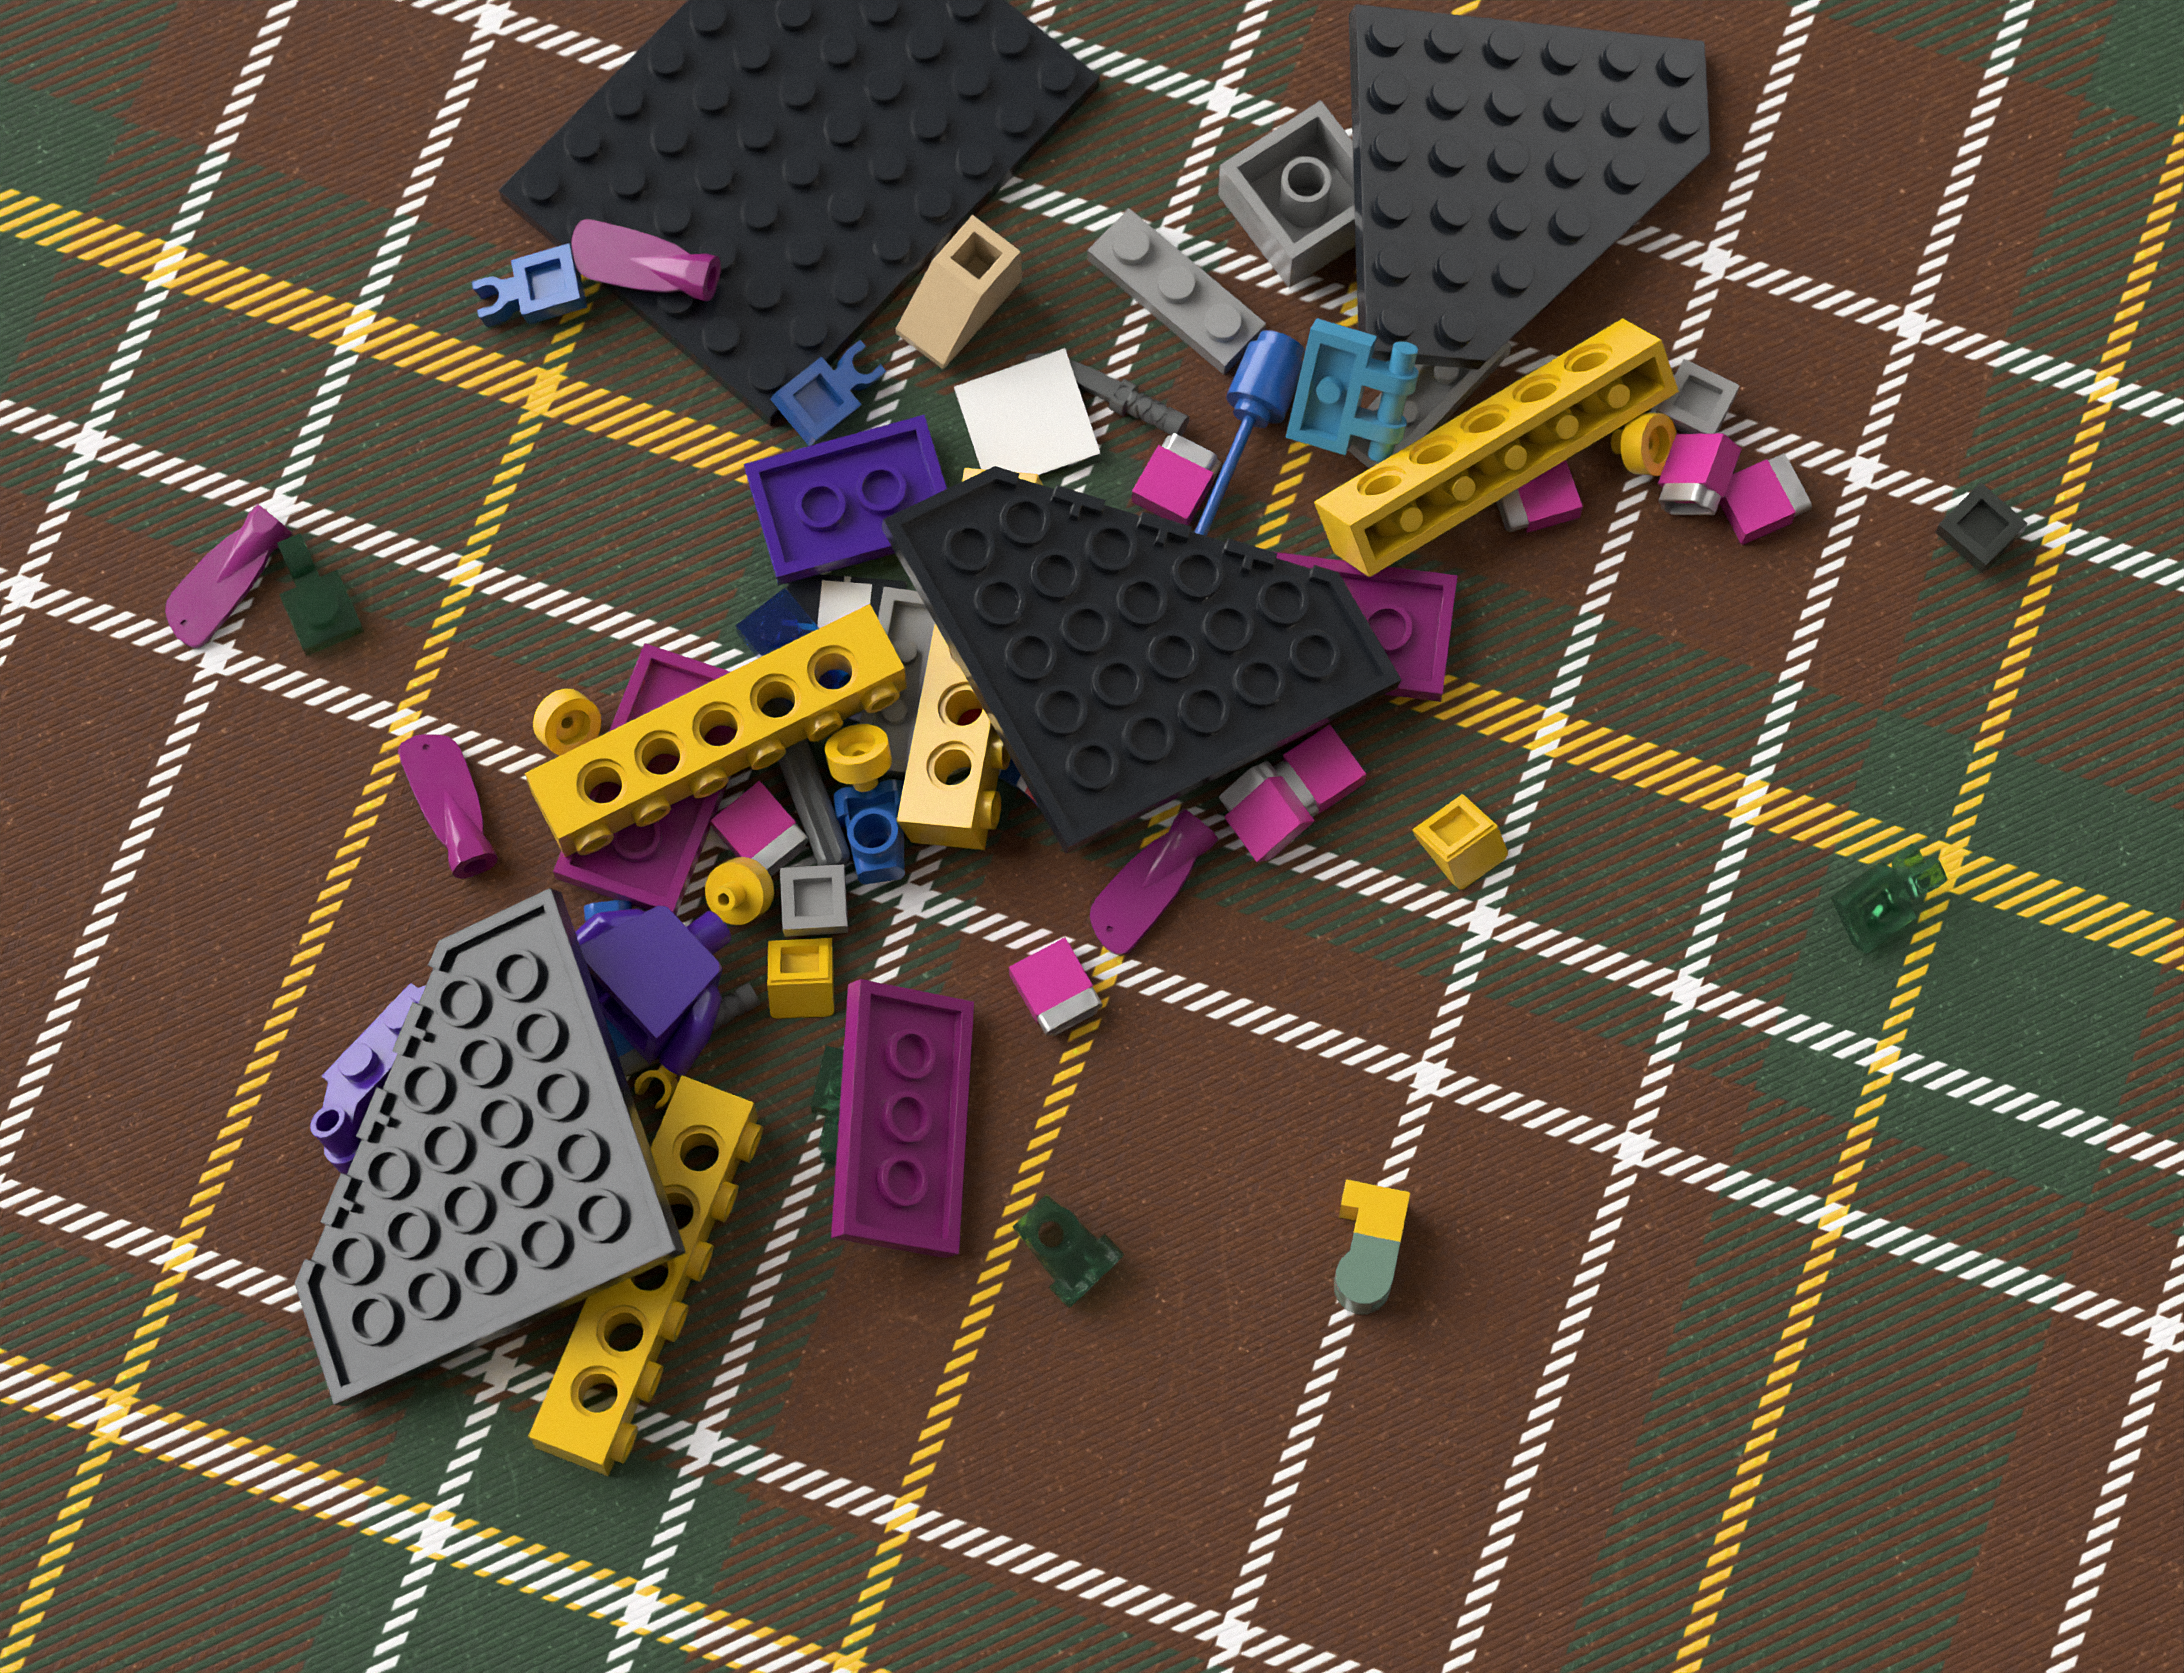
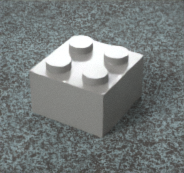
(1295, 193)

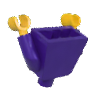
(657, 984)

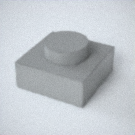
(1701, 400)
(813, 900)

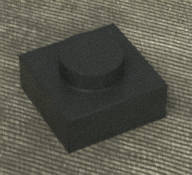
(1981, 527)

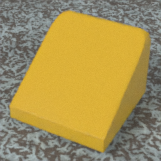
(1462, 841)
(800, 978)

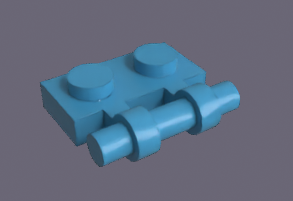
(1332, 388)

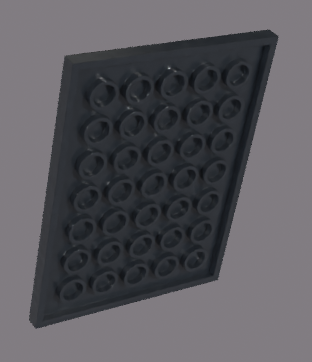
(807, 154)

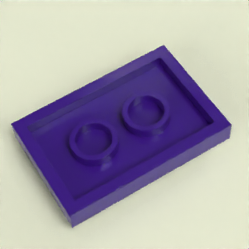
(829, 499)

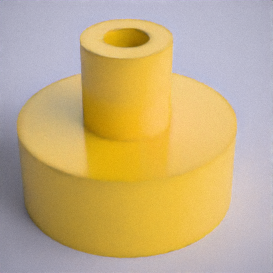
(1645, 443)
(566, 721)
(859, 755)
(739, 890)

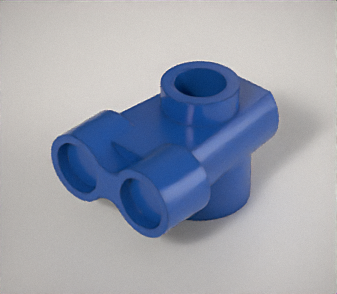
(873, 830)

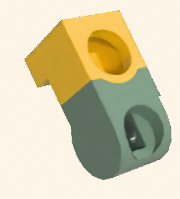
(1368, 1269)

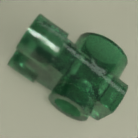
(1077, 1259)

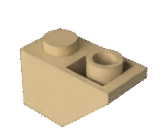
(960, 292)

